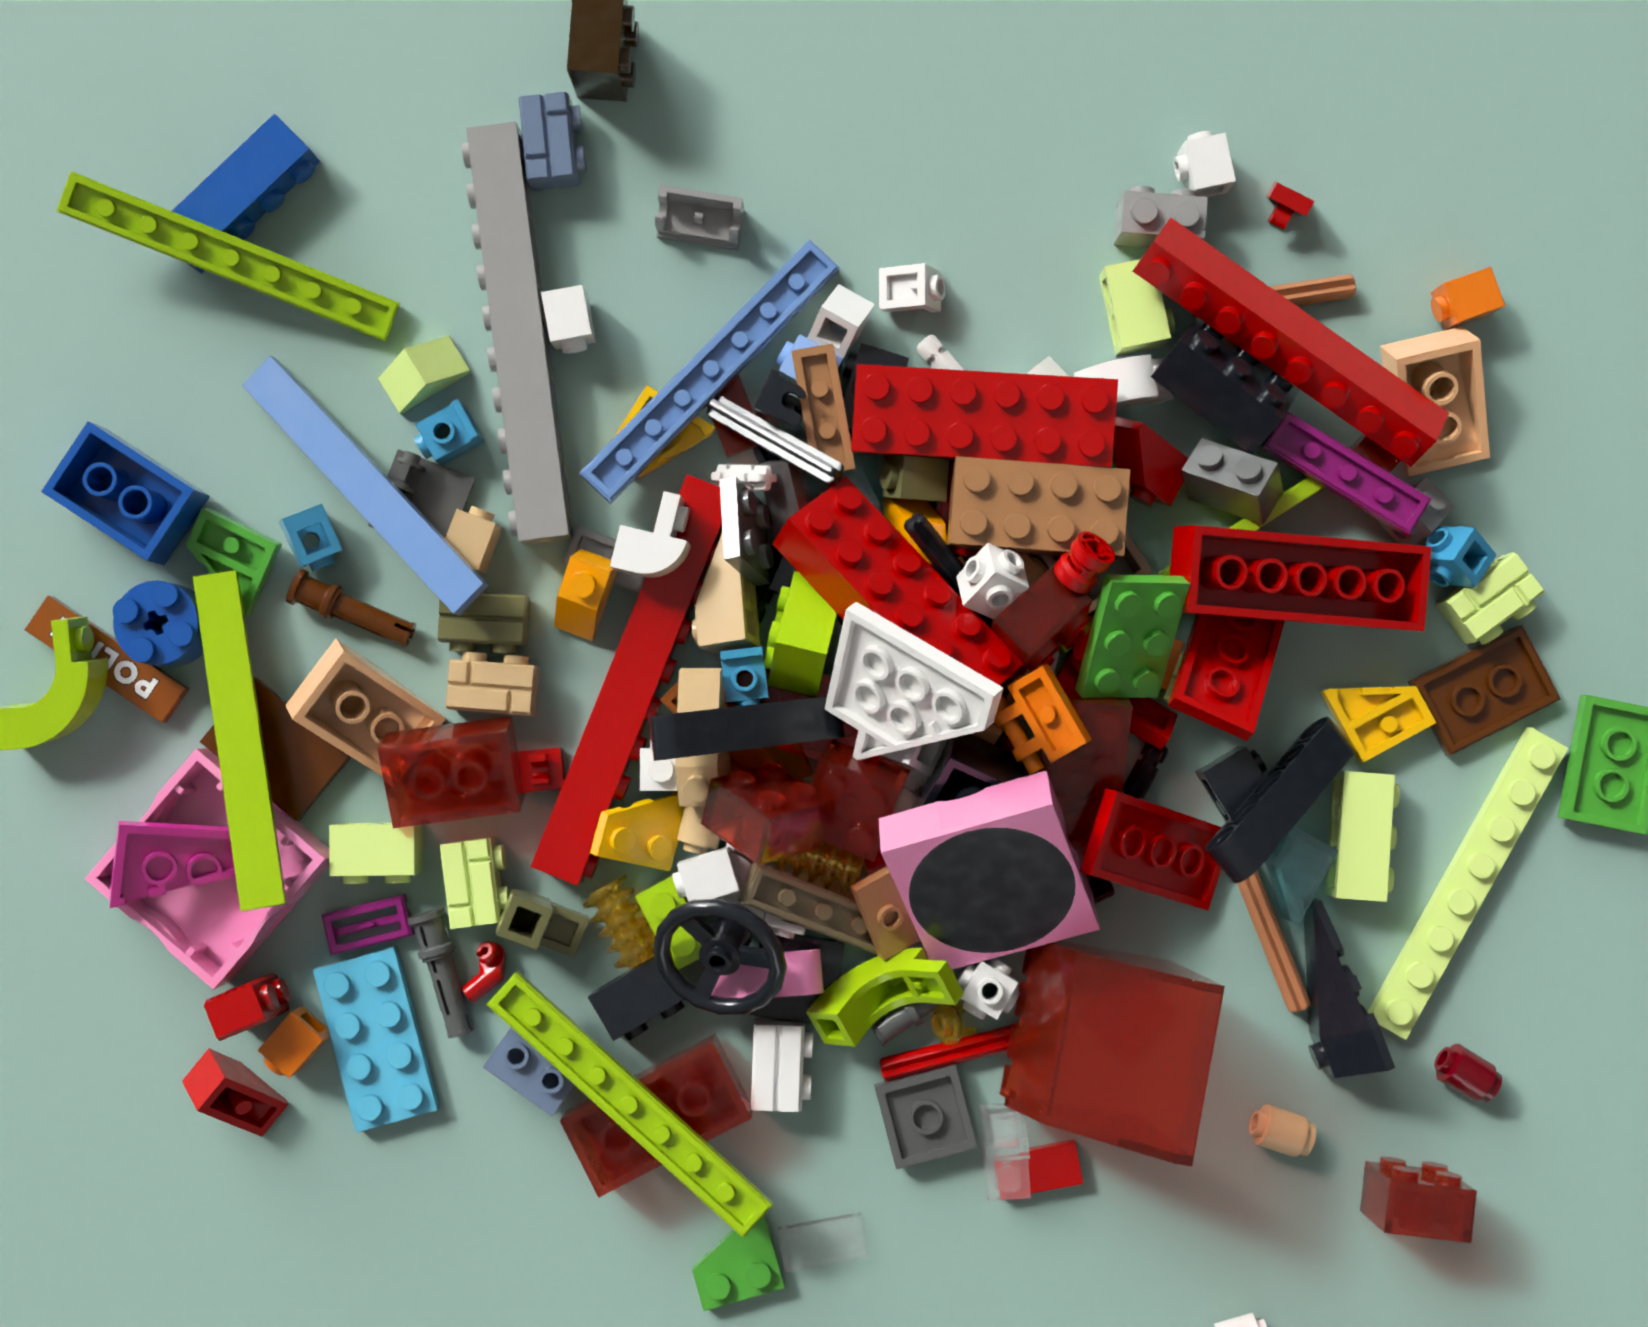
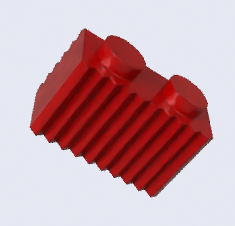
(247, 1005)

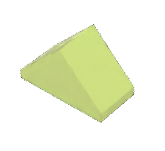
(422, 372)

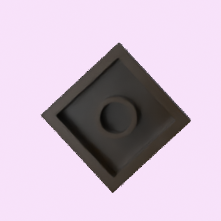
(601, 49)

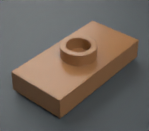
(884, 914)

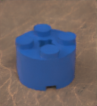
(140, 618)

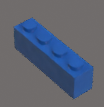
(250, 181)

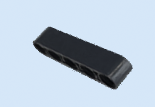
(742, 728)
(1280, 800)

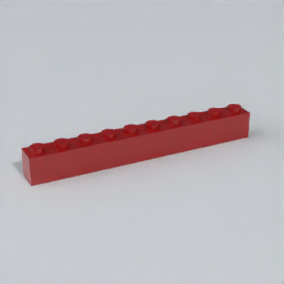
(630, 695)

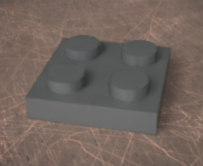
(745, 531)
(925, 1116)

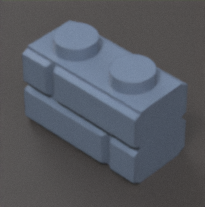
(550, 140)

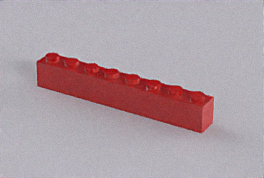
(1292, 343)

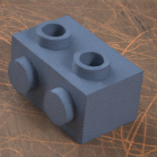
(528, 1072)

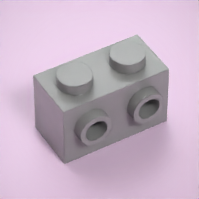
(1144, 214)

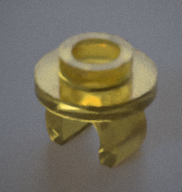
(949, 1025)

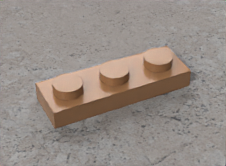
(824, 404)

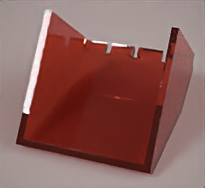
(1113, 1047)

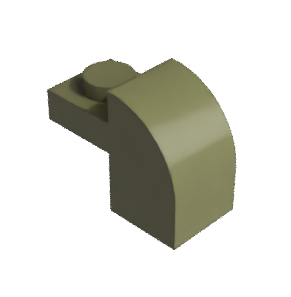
(538, 921)

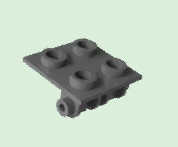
(431, 488)

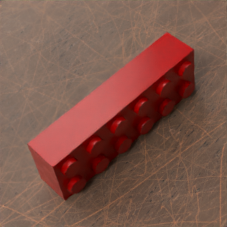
(984, 415)
(860, 557)
(1302, 578)

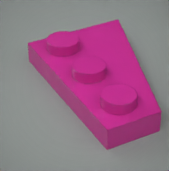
(167, 857)

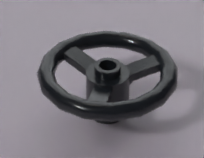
(721, 953)

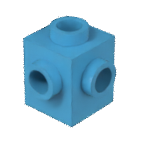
(1458, 556)

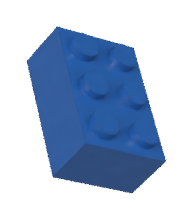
(125, 493)

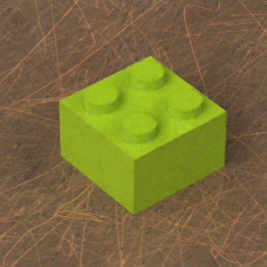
(799, 638)

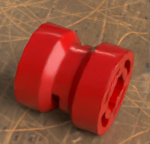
(1087, 558)

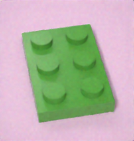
(1131, 636)
(1608, 766)

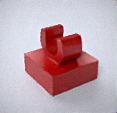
(1288, 202)
(542, 769)

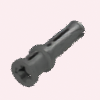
(437, 953)

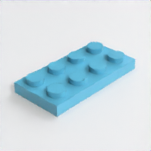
(376, 1039)

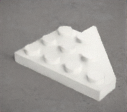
(903, 688)

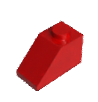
(1152, 462)
(233, 1093)

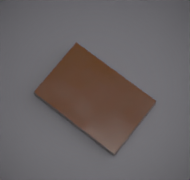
(1485, 690)
(296, 759)

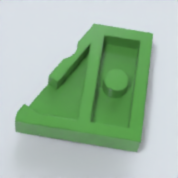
(231, 546)
(739, 1268)

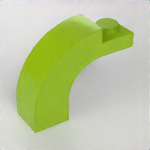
(71, 698)
(877, 987)

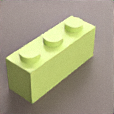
(1363, 835)

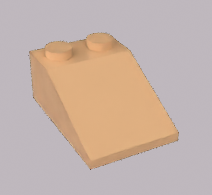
(1449, 373)
(356, 704)

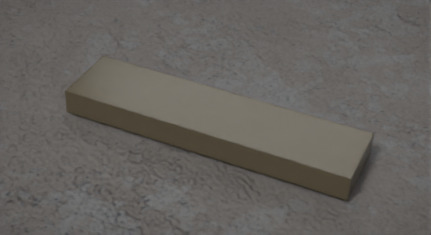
(806, 905)

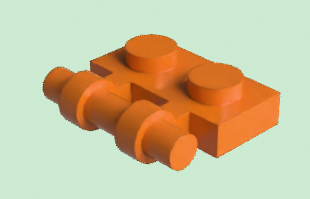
(1048, 715)

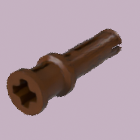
(332, 602)

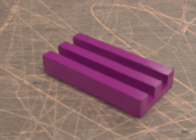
(402, 915)

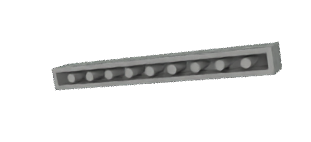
(519, 334)

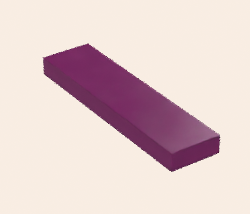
(1347, 474)

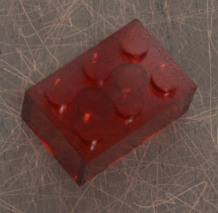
(451, 772)

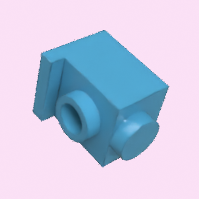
(462, 437)
(311, 522)
(744, 660)

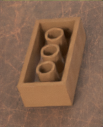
(1035, 505)

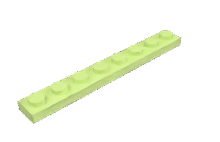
(1466, 882)

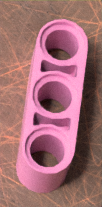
(801, 977)

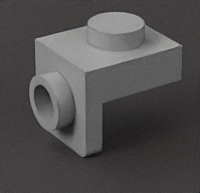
(1431, 518)

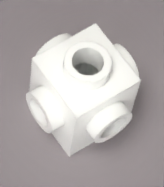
(992, 580)
(976, 975)

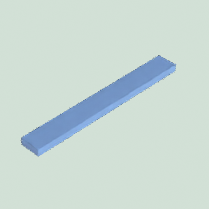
(709, 372)
(365, 486)

